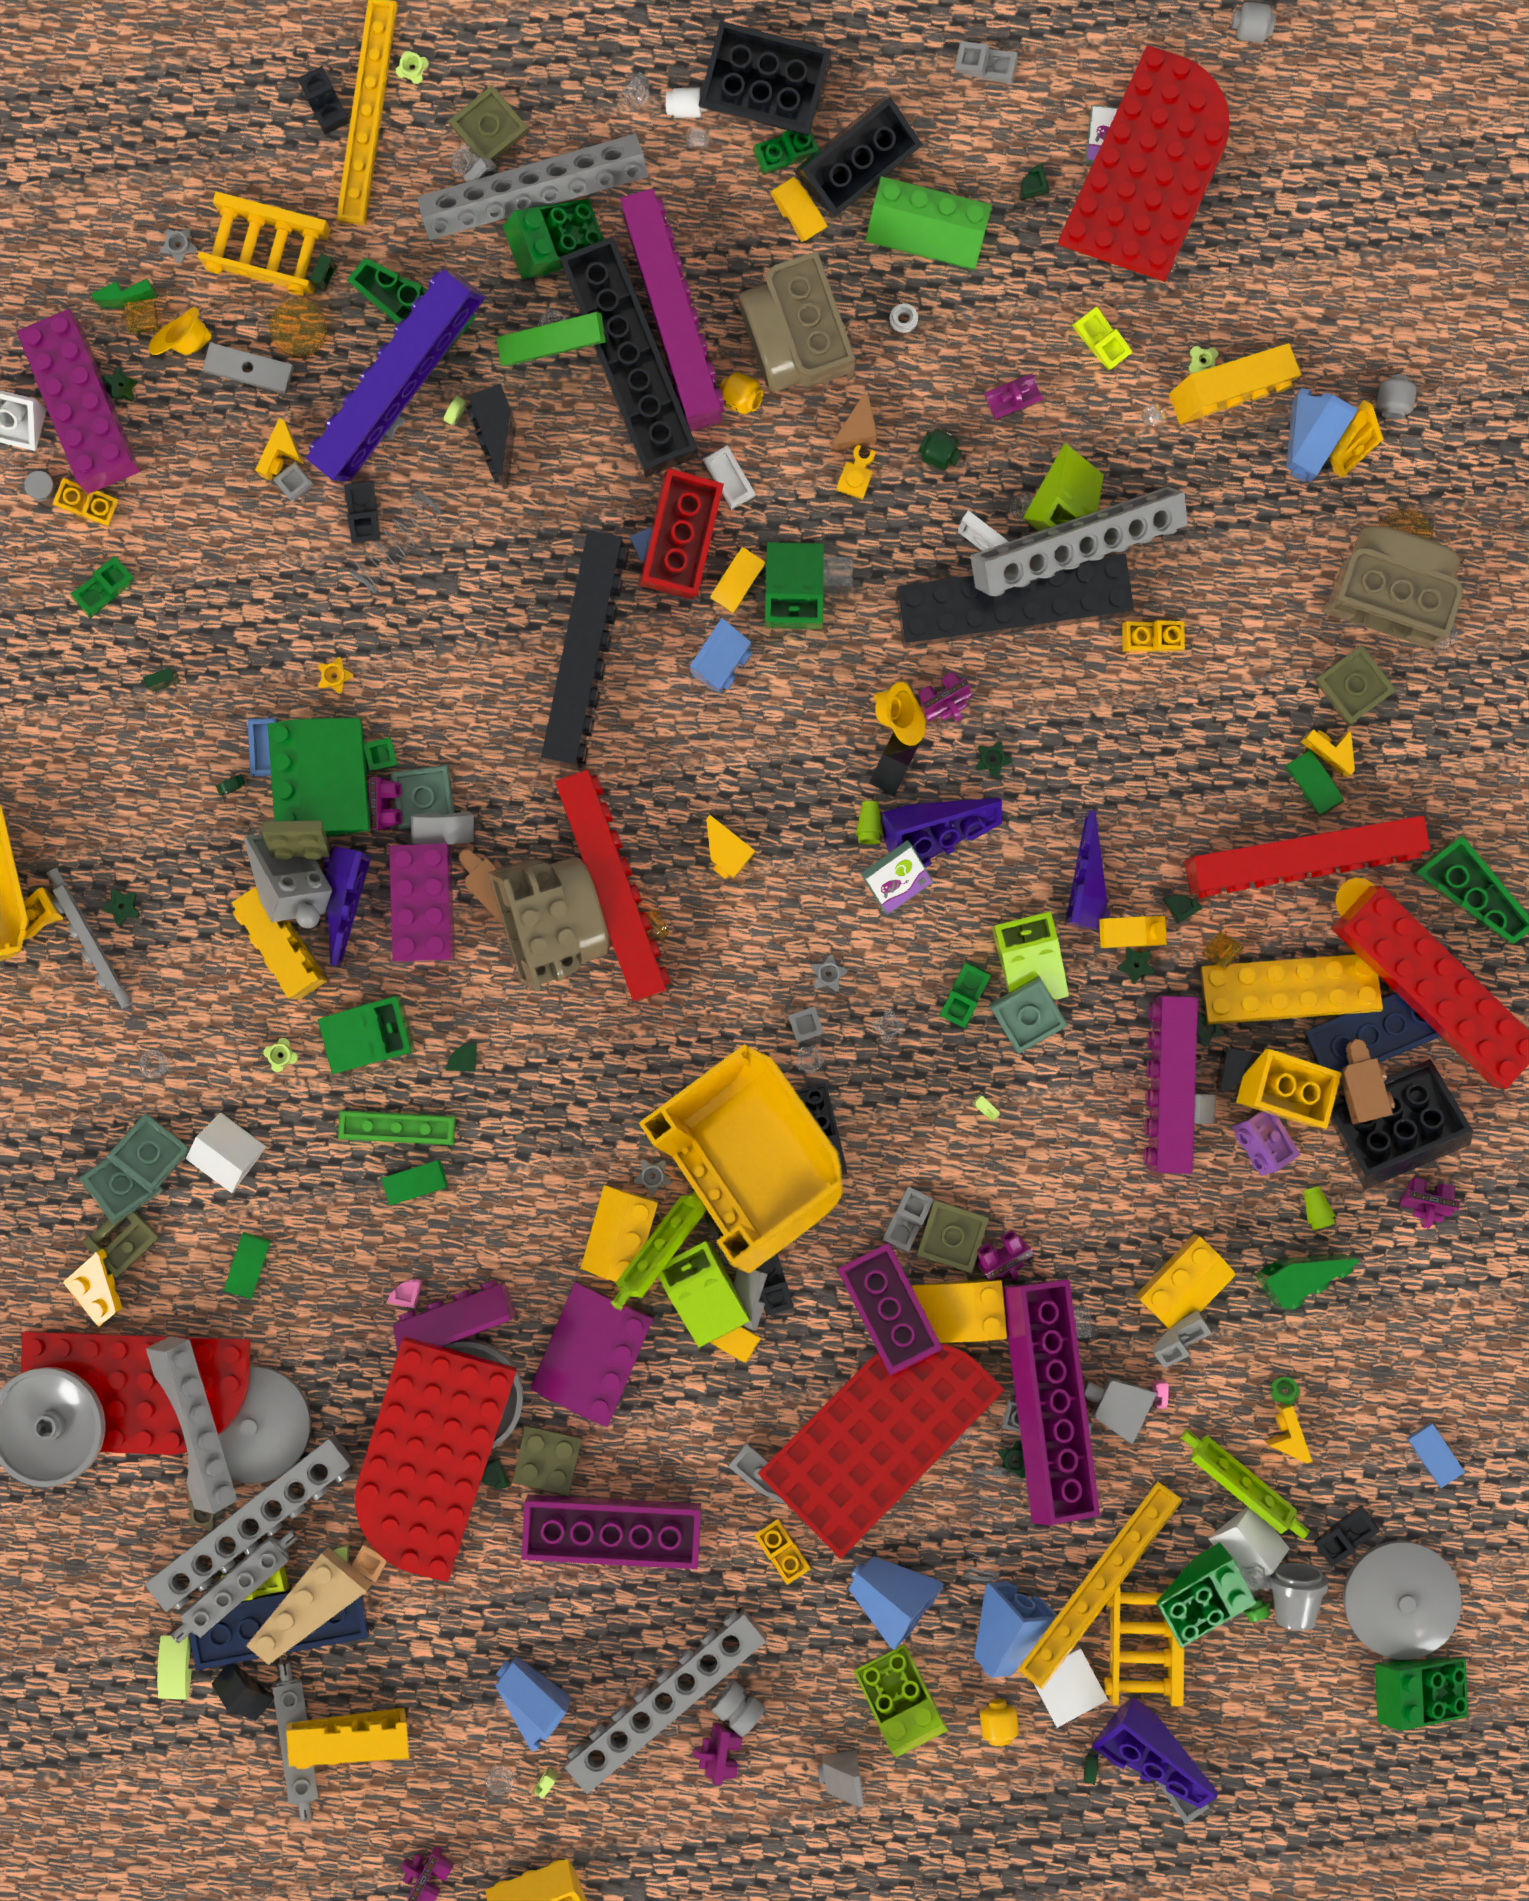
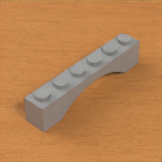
(179, 1376)

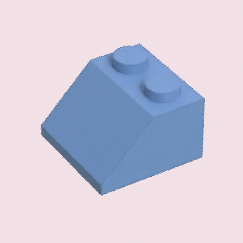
(721, 657)

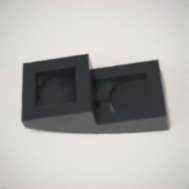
(323, 100)
(362, 511)
(775, 1290)
(1345, 1535)

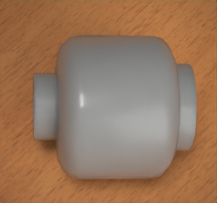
(1253, 22)
(1396, 397)

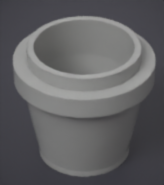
(1297, 1595)

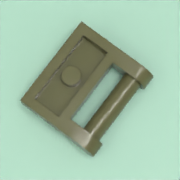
(127, 1246)

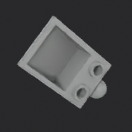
(288, 887)

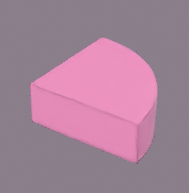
(406, 1294)
(1160, 1387)

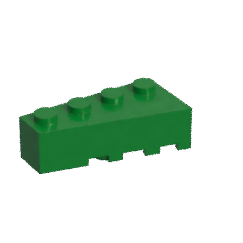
(389, 291)
(1472, 886)

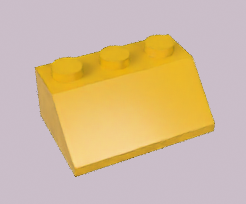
(1290, 1088)
(618, 1232)
(1186, 1282)
(551, 1883)

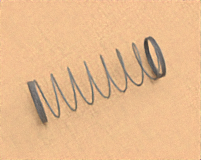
(437, 510)
(997, 1471)

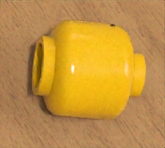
(741, 393)
(999, 1722)

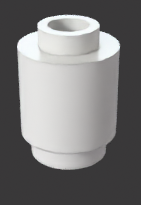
(684, 103)

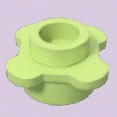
(408, 59)
(1198, 354)
(272, 1052)

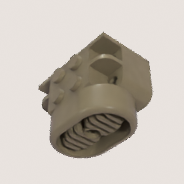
(797, 326)
(1398, 586)
(550, 918)

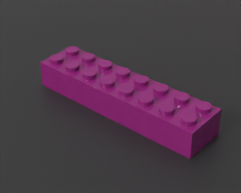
(670, 308)
(1050, 1402)

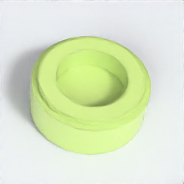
(455, 410)

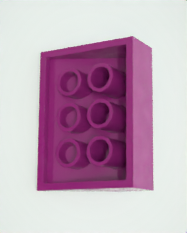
(591, 1354)

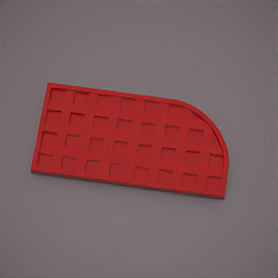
(1151, 167)
(133, 1401)
(877, 1442)
(429, 1454)

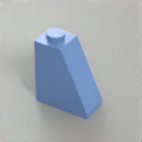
(1315, 431)
(893, 1597)
(1009, 1628)
(531, 1700)

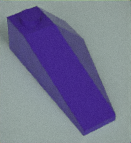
(940, 825)
(346, 877)
(1088, 889)
(1145, 1744)

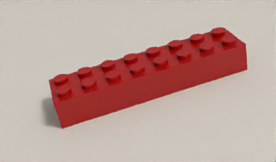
(1310, 854)
(610, 873)
(1436, 986)

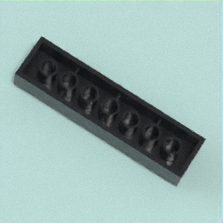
(630, 358)
(958, 611)
(583, 650)

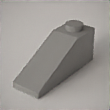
(842, 1776)

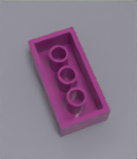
(421, 902)
(889, 1309)

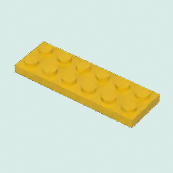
(1289, 989)

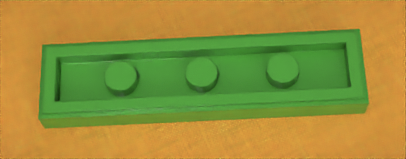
(551, 339)
(396, 1127)

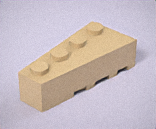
(314, 1600)

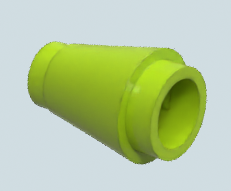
(869, 824)
(1318, 1209)

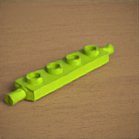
(659, 1249)
(1244, 1484)

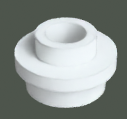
(903, 309)

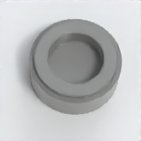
(40, 485)

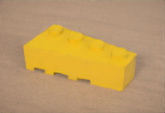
(1234, 383)
(280, 946)
(348, 1739)

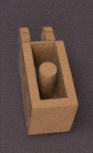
(479, 881)
(1365, 1085)

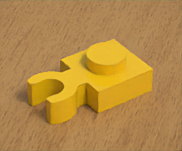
(855, 476)

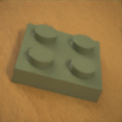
(489, 125)
(1355, 685)
(296, 839)
(952, 1236)
(547, 1460)

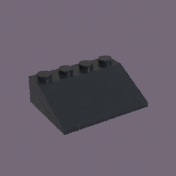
(765, 78)
(1422, 1127)

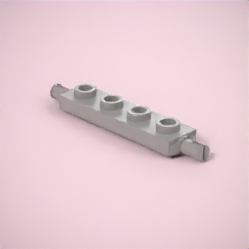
(80, 929)
(235, 1586)
(289, 1708)

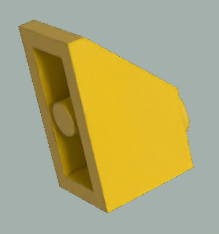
(727, 850)
(1132, 932)

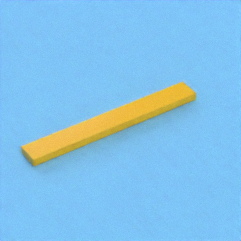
(366, 112)
(1099, 1585)

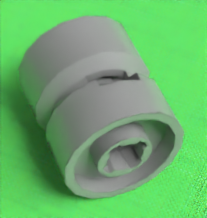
(739, 1709)

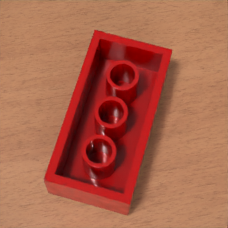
(680, 534)

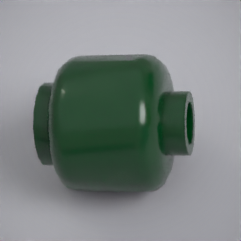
(940, 449)

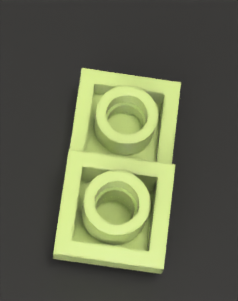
(173, 1669)

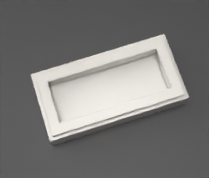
(726, 470)

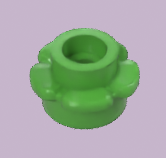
(1285, 1383)
(1258, 1611)

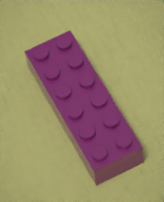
(78, 401)
(1172, 1084)
(611, 1531)

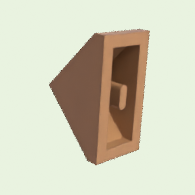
(858, 428)

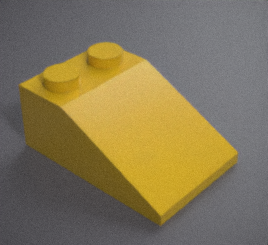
(964, 1309)

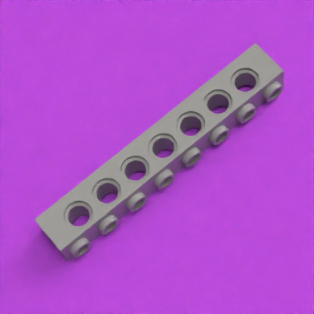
(532, 186)
(989, 565)
(165, 1584)
(591, 1773)

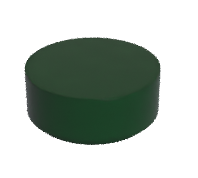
(230, 785)
(1090, 1768)

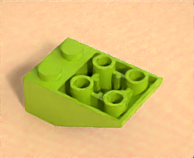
(1067, 491)
(1031, 950)
(703, 1293)
(900, 1701)

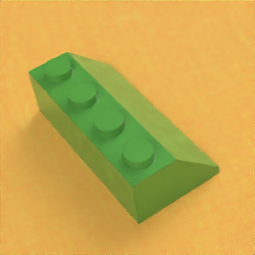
(928, 223)

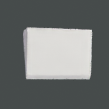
(20, 420)
(225, 1152)
(1251, 1540)

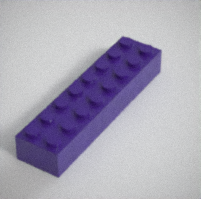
(395, 376)

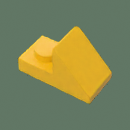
(280, 444)
(1339, 756)
(40, 912)
(1293, 1440)

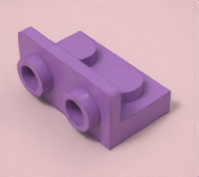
(1266, 1142)

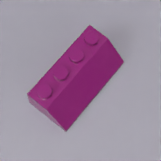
(457, 1318)

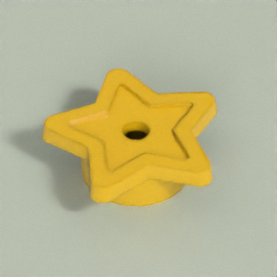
(326, 674)

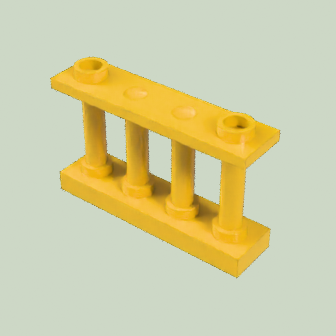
(258, 215)
(1171, 1658)

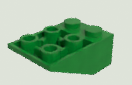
(548, 232)
(794, 585)
(366, 1035)
(1293, 1279)
(1205, 1595)
(1420, 1692)

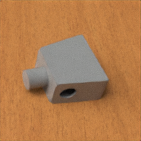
(1120, 1405)

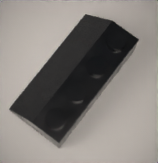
(858, 156)

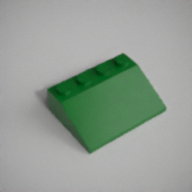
(320, 773)

